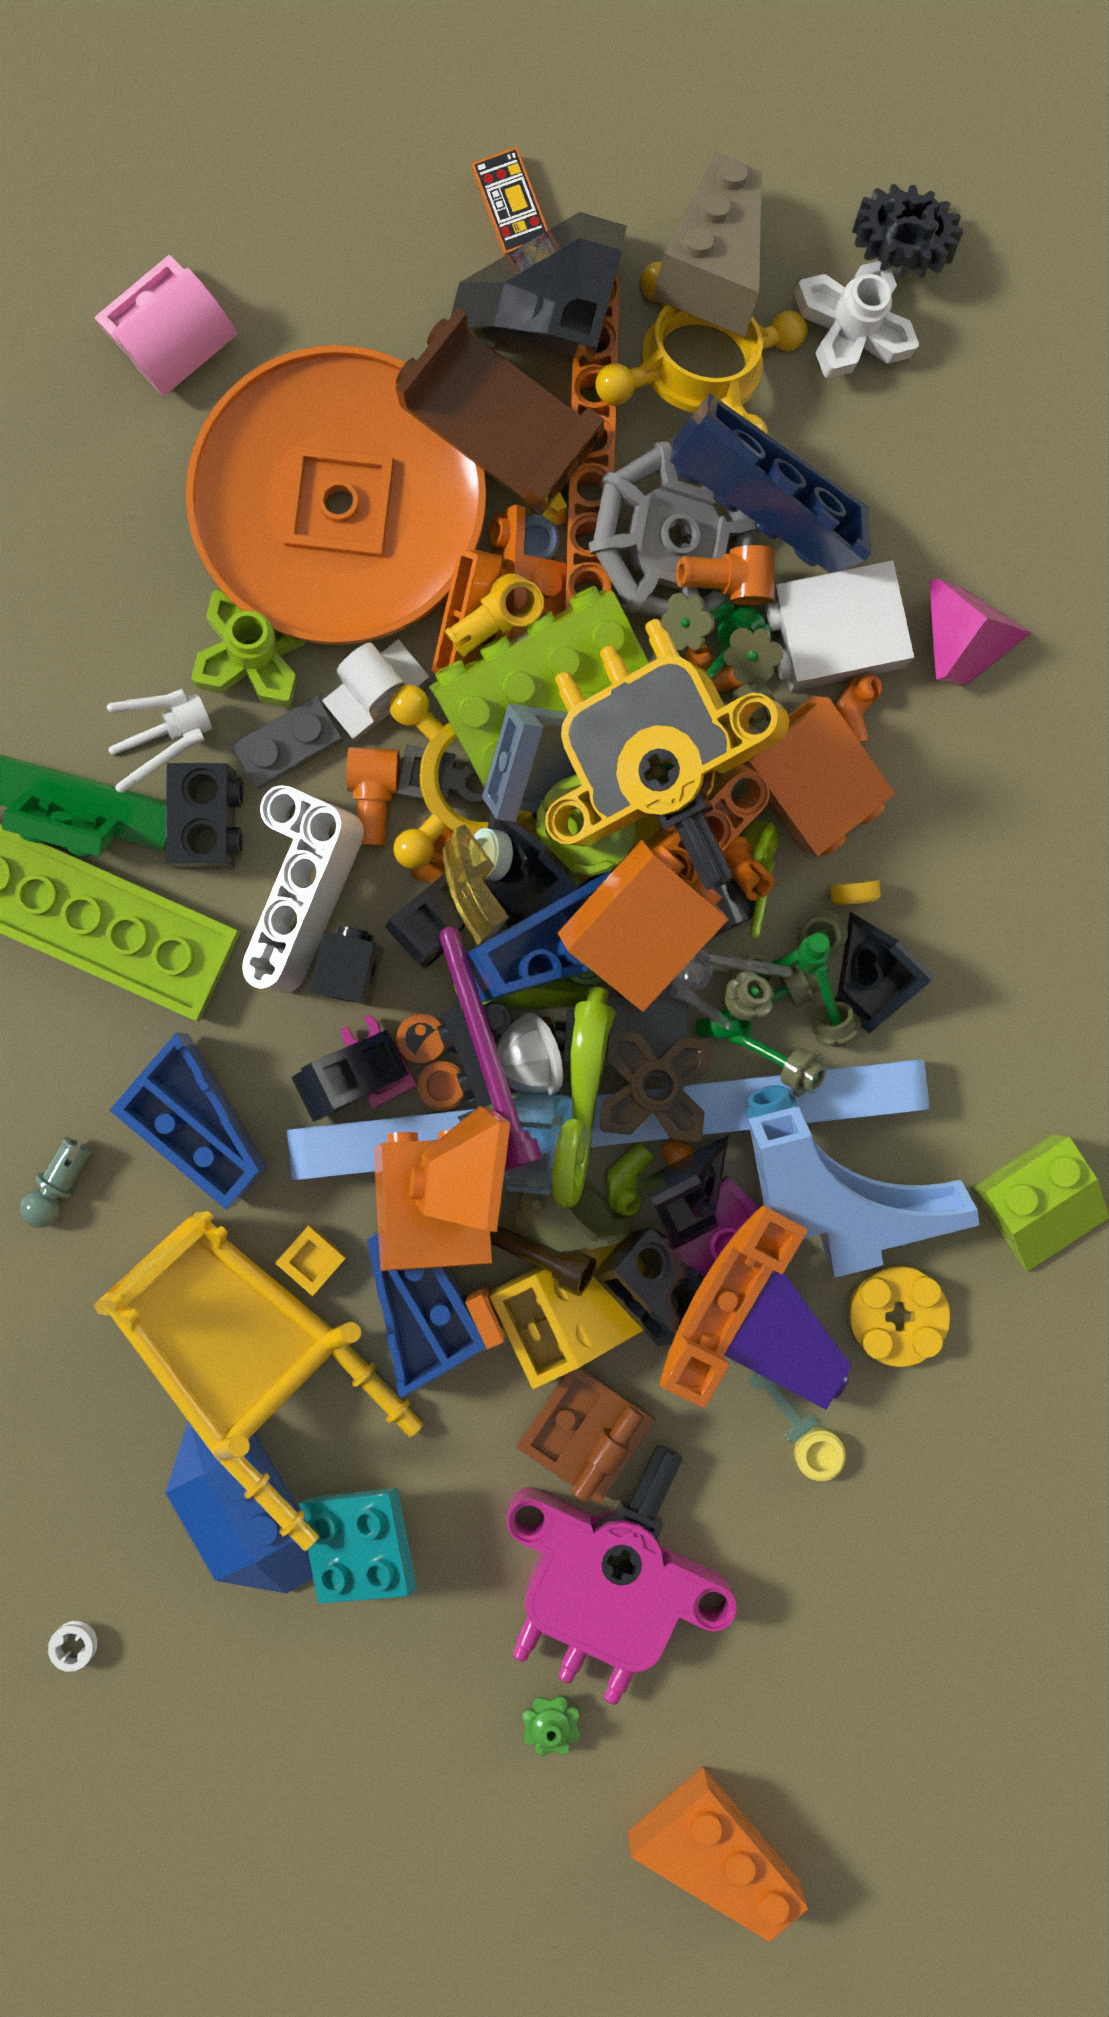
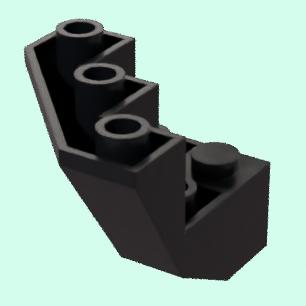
(548, 289)

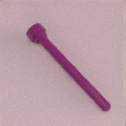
(521, 1148)

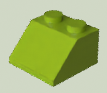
(1043, 1200)

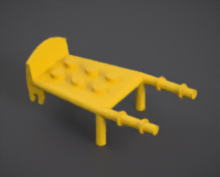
(234, 1349)

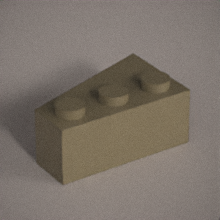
(715, 252)

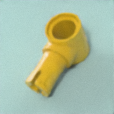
(494, 615)

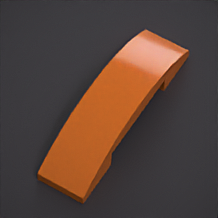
(723, 1302)

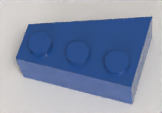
(191, 1122)
(424, 1321)

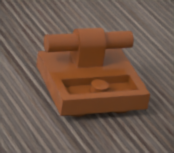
(586, 1434)

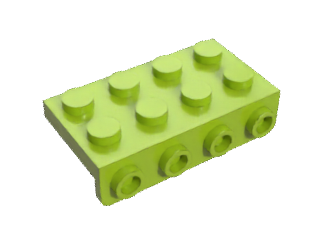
(526, 670)

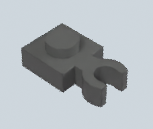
(448, 777)

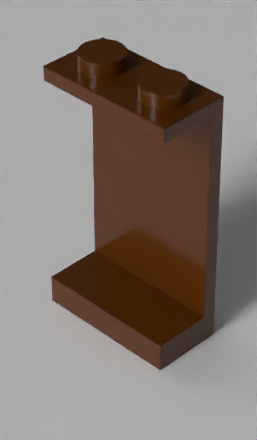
(496, 413)

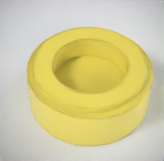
(820, 1454)

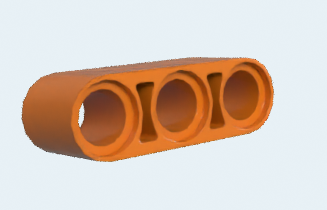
(728, 815)

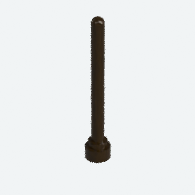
(570, 1269)

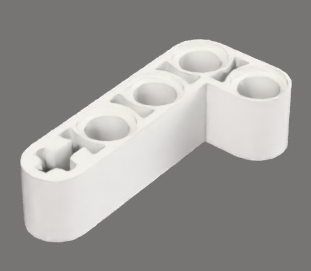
(293, 891)

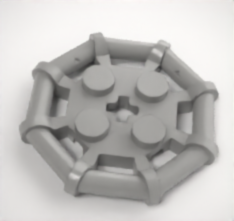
(649, 531)

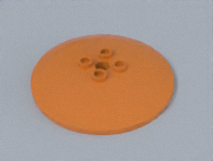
(262, 487)

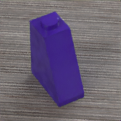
(790, 1345)

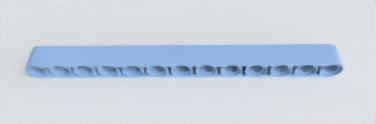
(842, 1095)

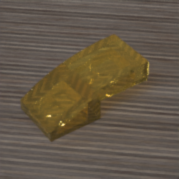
(465, 870)

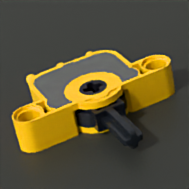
(635, 726)

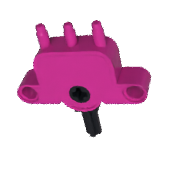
(604, 1608)

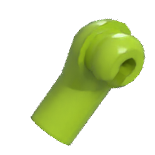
(622, 1180)

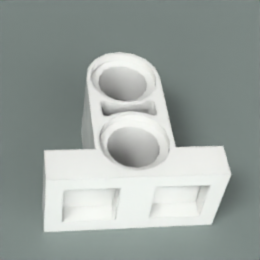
(369, 683)

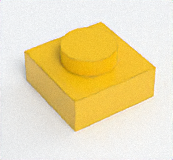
(311, 1259)

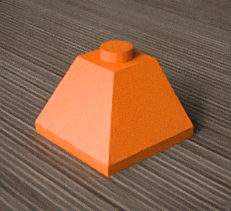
(464, 1172)

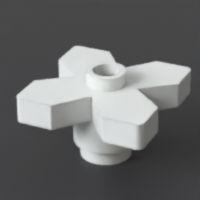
(856, 319)

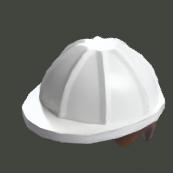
(531, 1055)

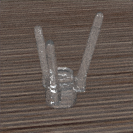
(699, 972)

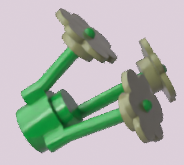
(740, 633)

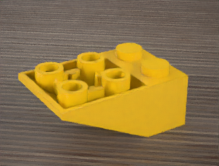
(557, 1329)

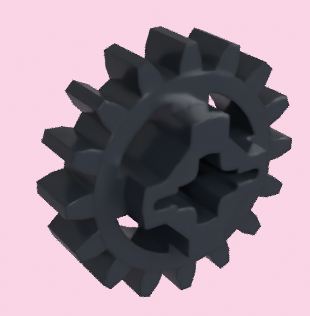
(907, 230)

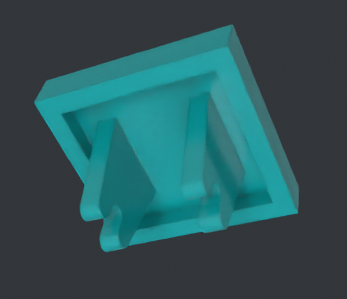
(359, 1546)

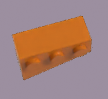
(719, 1857)

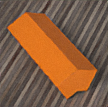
(470, 583)

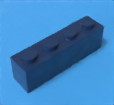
(772, 487)

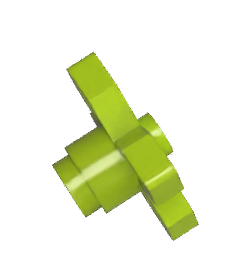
(247, 649)

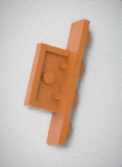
(507, 539)

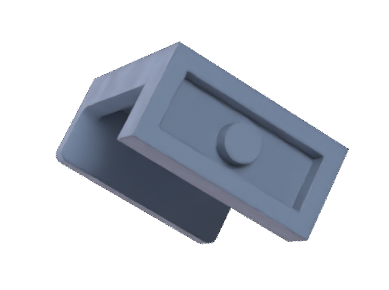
(526, 761)

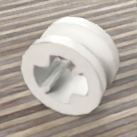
(64, 1661)

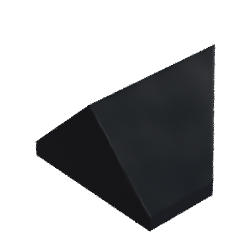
(534, 876)
(877, 973)
(689, 1193)

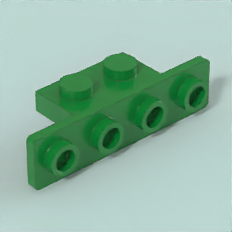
(76, 810)

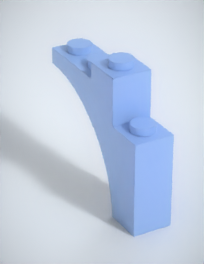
(846, 1209)

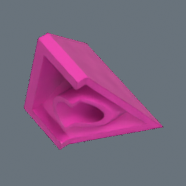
(967, 633)

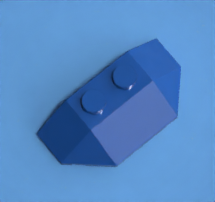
(229, 1530)

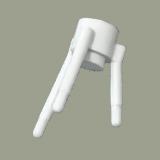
(183, 719)

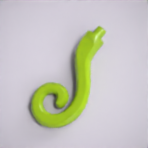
(587, 1060)

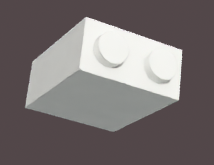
(840, 626)

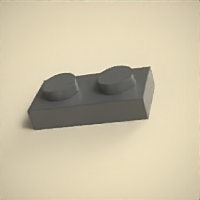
(287, 743)

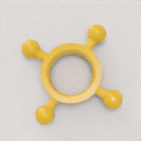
(687, 390)
(415, 846)

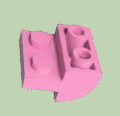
(167, 324)

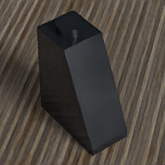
(659, 1024)

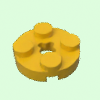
(920, 1336)

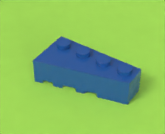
(531, 950)

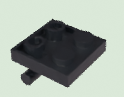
(458, 1040)

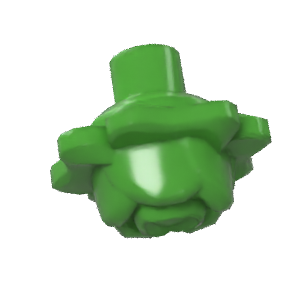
(551, 1725)

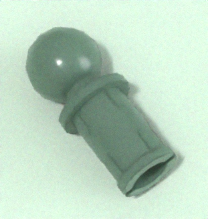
(41, 1206)

